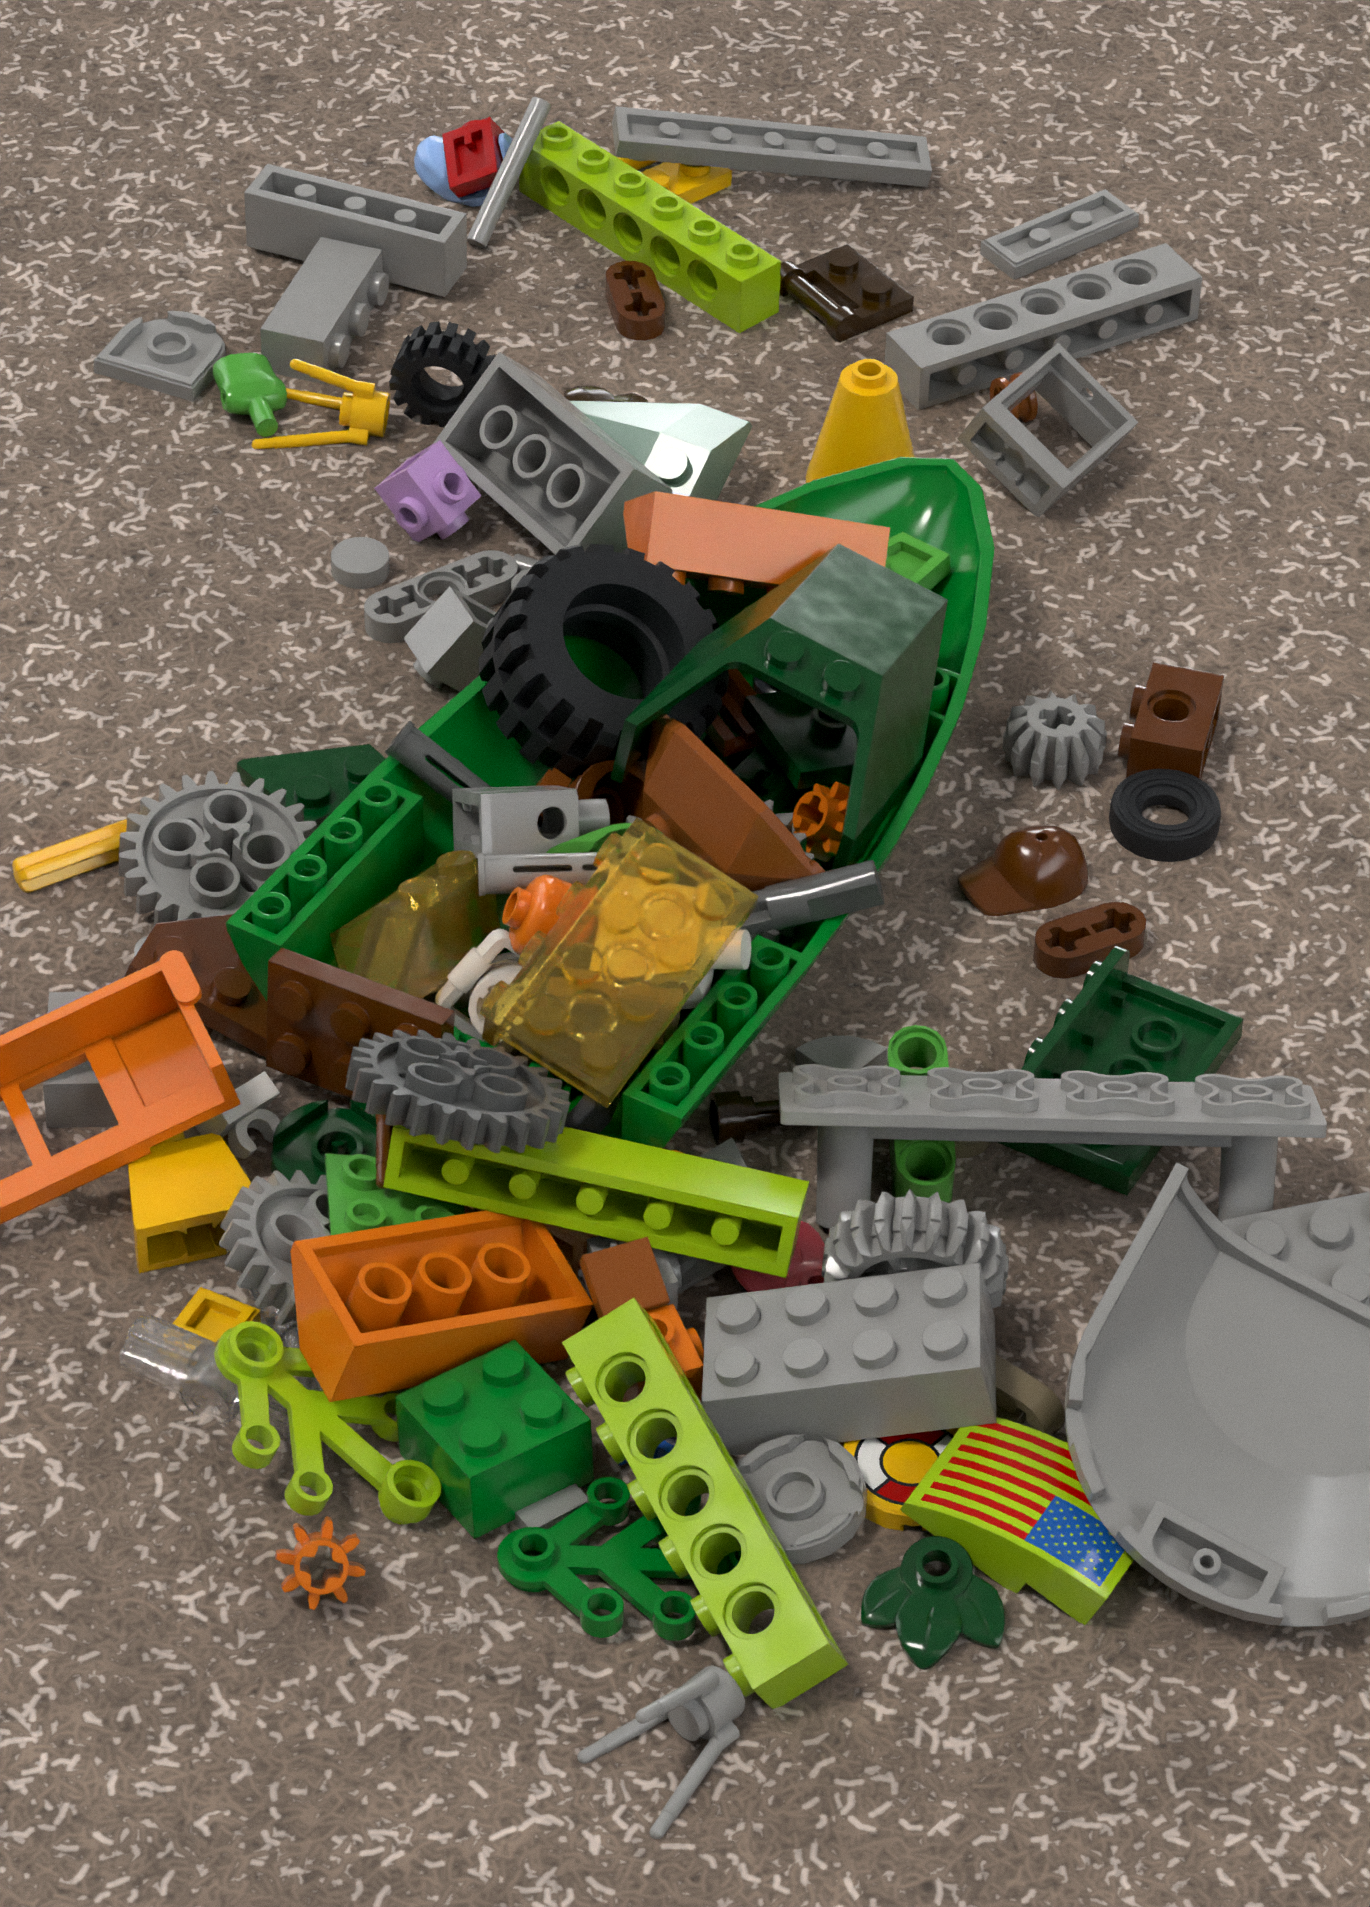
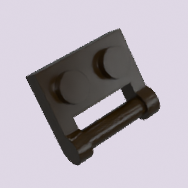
(854, 283)

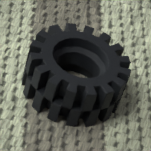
(443, 350)

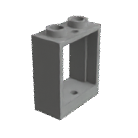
(1020, 457)

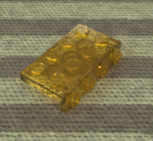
(617, 961)

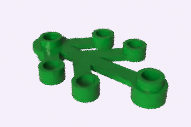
(621, 1561)

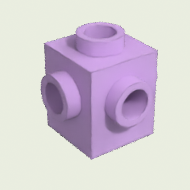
(429, 493)

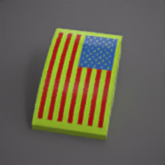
(1021, 1515)

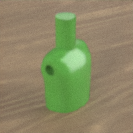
(251, 389)

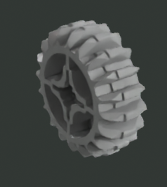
(914, 1236)

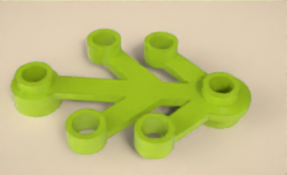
(260, 1365)

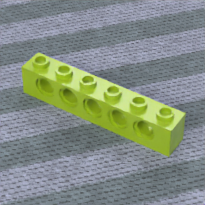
(652, 226)
(797, 1644)

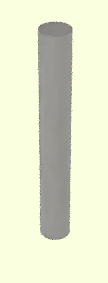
(508, 172)

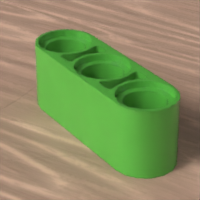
(916, 1158)

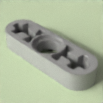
(397, 609)

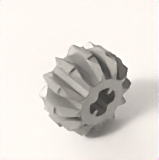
(1054, 740)

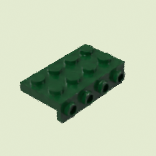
(1125, 1029)

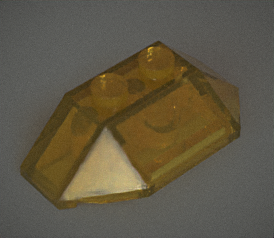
(419, 927)

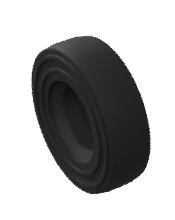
(1163, 841)

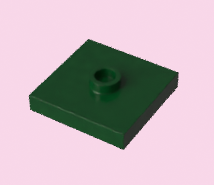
(802, 739)

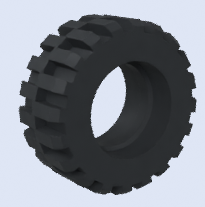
(599, 597)

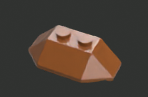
(715, 813)

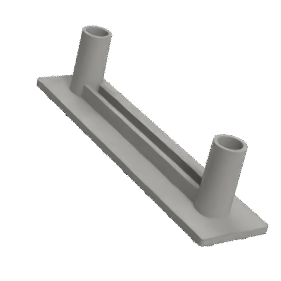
(1077, 1109)

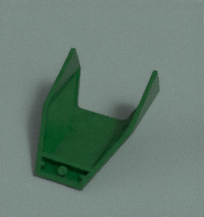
(844, 643)

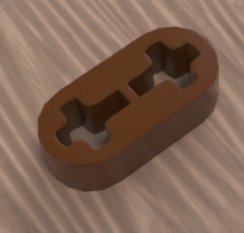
(644, 298)
(1088, 938)

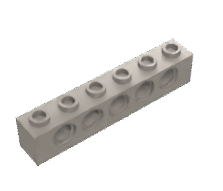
(1011, 332)

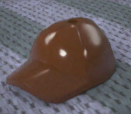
(1027, 873)

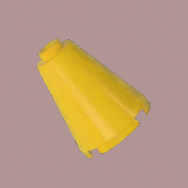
(862, 422)

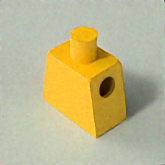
(181, 1199)

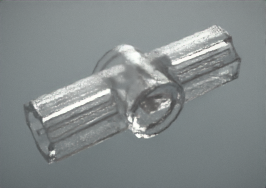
(188, 1368)

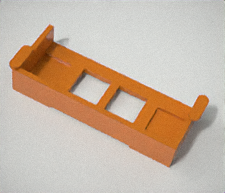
(148, 1061)

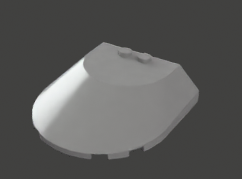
(1228, 1421)

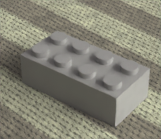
(545, 459)
(851, 1358)

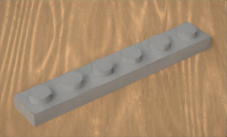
(771, 147)

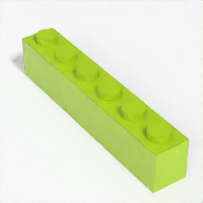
(615, 1193)

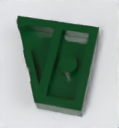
(314, 777)

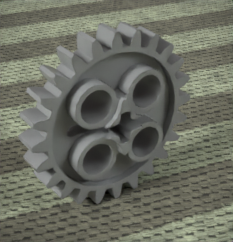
(207, 846)
(262, 1232)

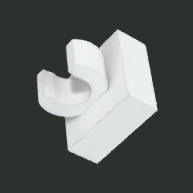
(251, 1113)

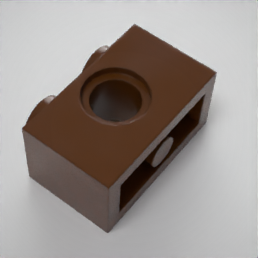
(1172, 721)

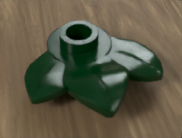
(934, 1609)

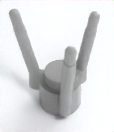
(695, 1710)

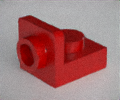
(472, 156)

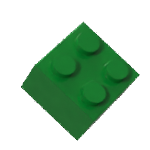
(495, 1436)

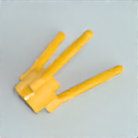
(362, 411)

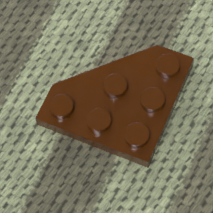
(229, 995)

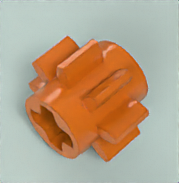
(821, 818)
(332, 1578)

